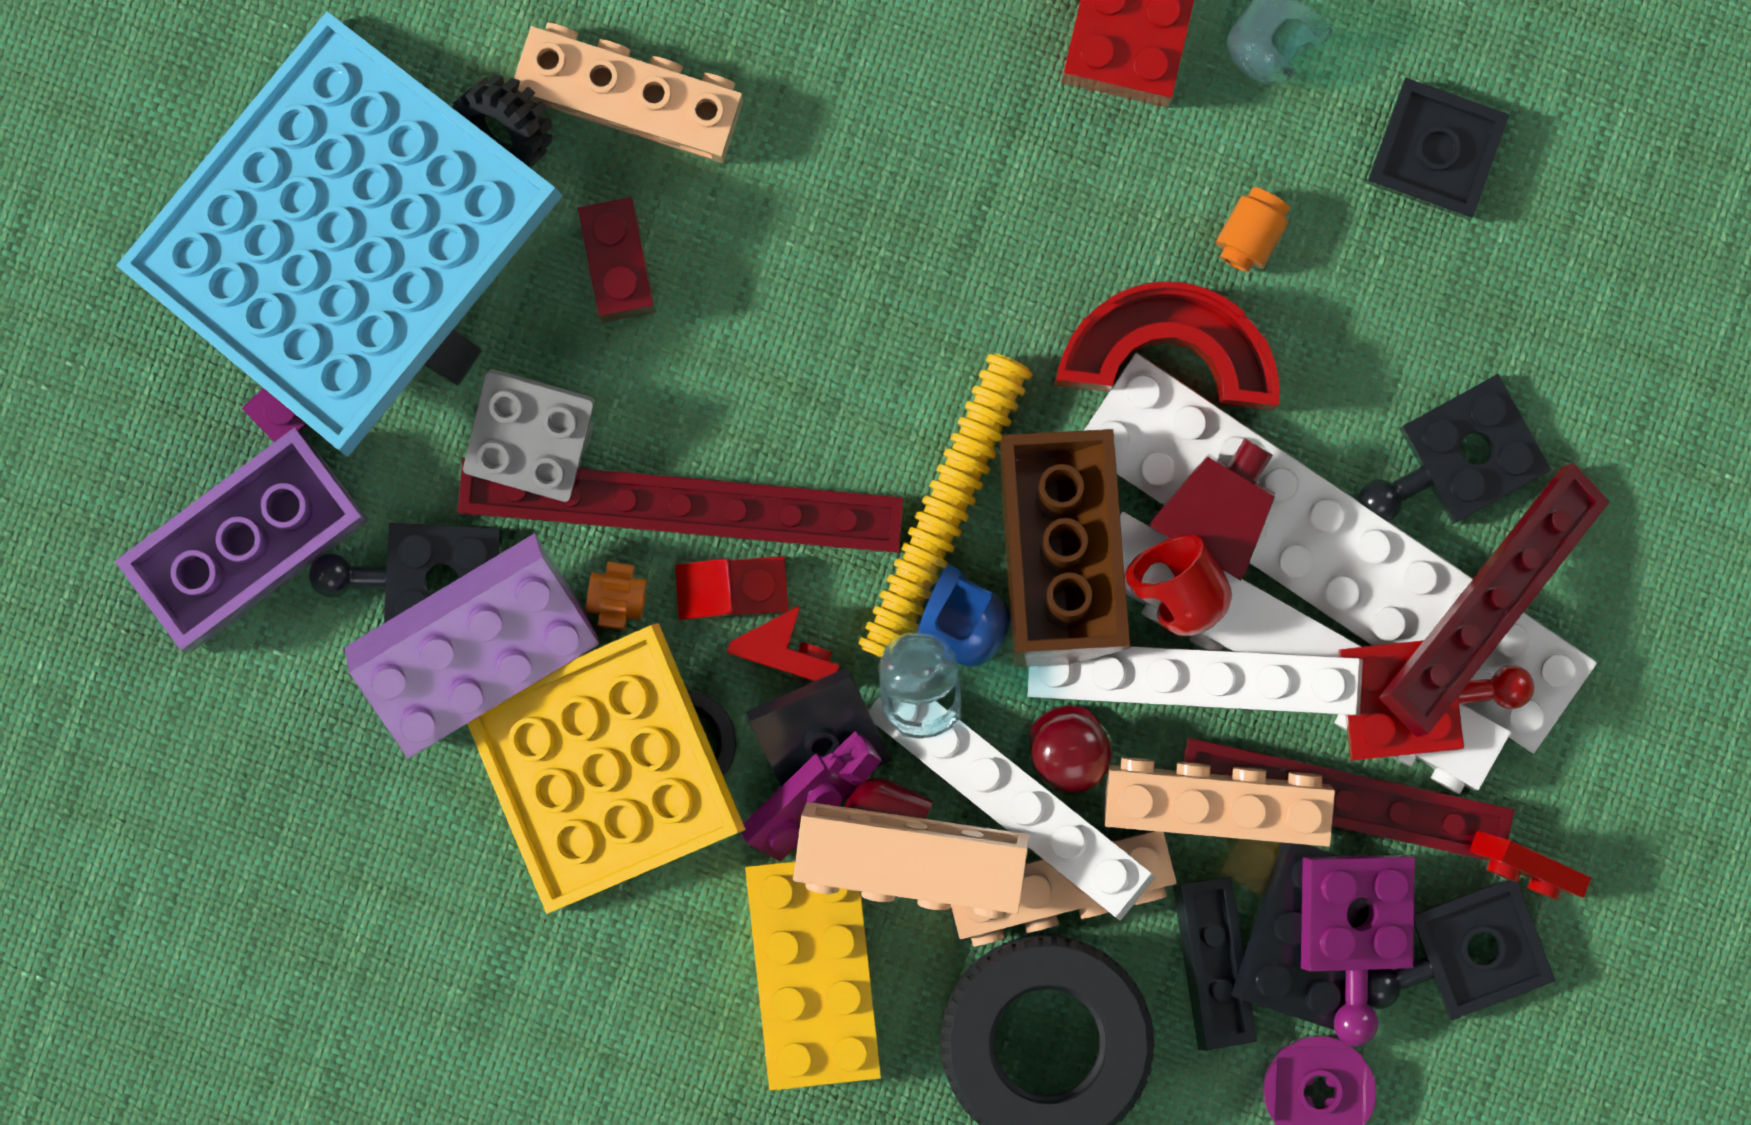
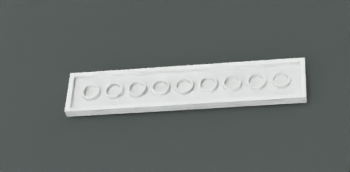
(1329, 542)

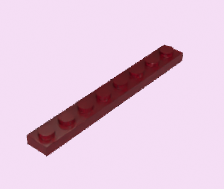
(700, 509)

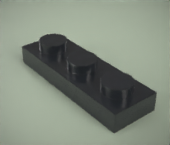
(1212, 962)

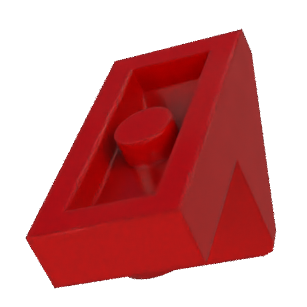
(731, 587)
(770, 645)

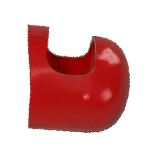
(1197, 593)

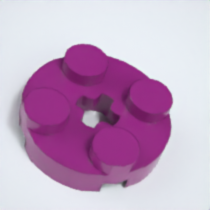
(1319, 1056)

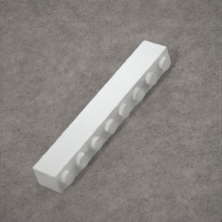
(1268, 626)

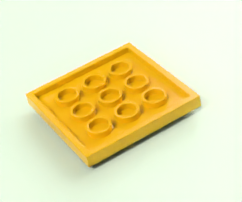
(605, 770)

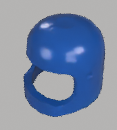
(966, 618)

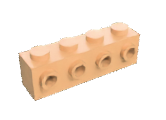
(629, 93)
(1219, 804)
(911, 859)
(1050, 893)

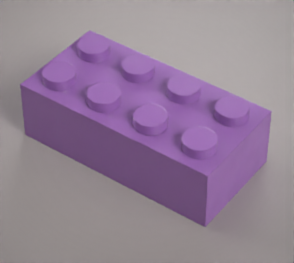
(241, 540)
(470, 646)

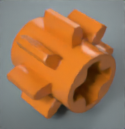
(616, 595)

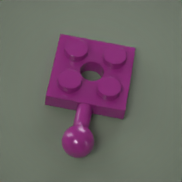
(1379, 943)

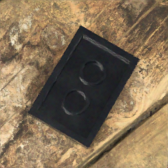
(1272, 960)

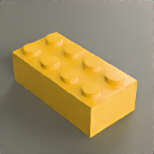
(811, 981)

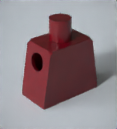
(1222, 507)

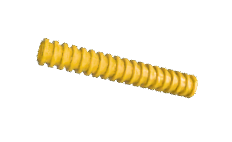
(947, 502)

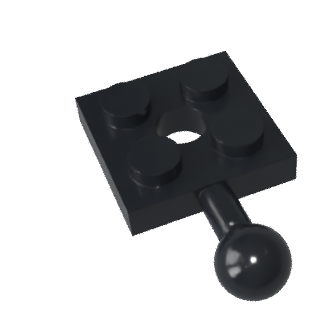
(1457, 483)
(410, 557)
(1444, 940)

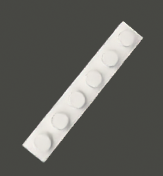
(1207, 680)
(1023, 807)

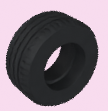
(1060, 965)

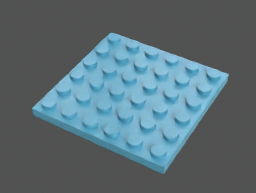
(339, 232)

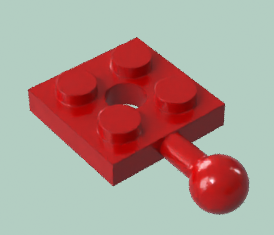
(1382, 734)

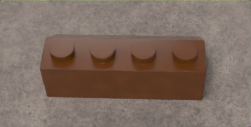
(1063, 546)

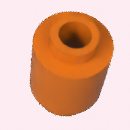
(1253, 230)

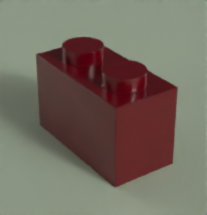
(616, 259)

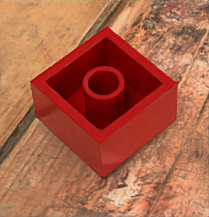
(1128, 48)

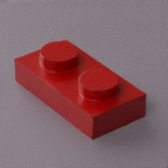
(1512, 860)

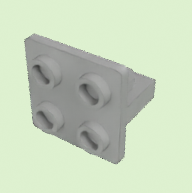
(529, 435)

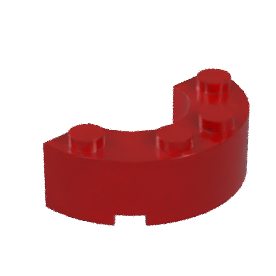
(1181, 317)

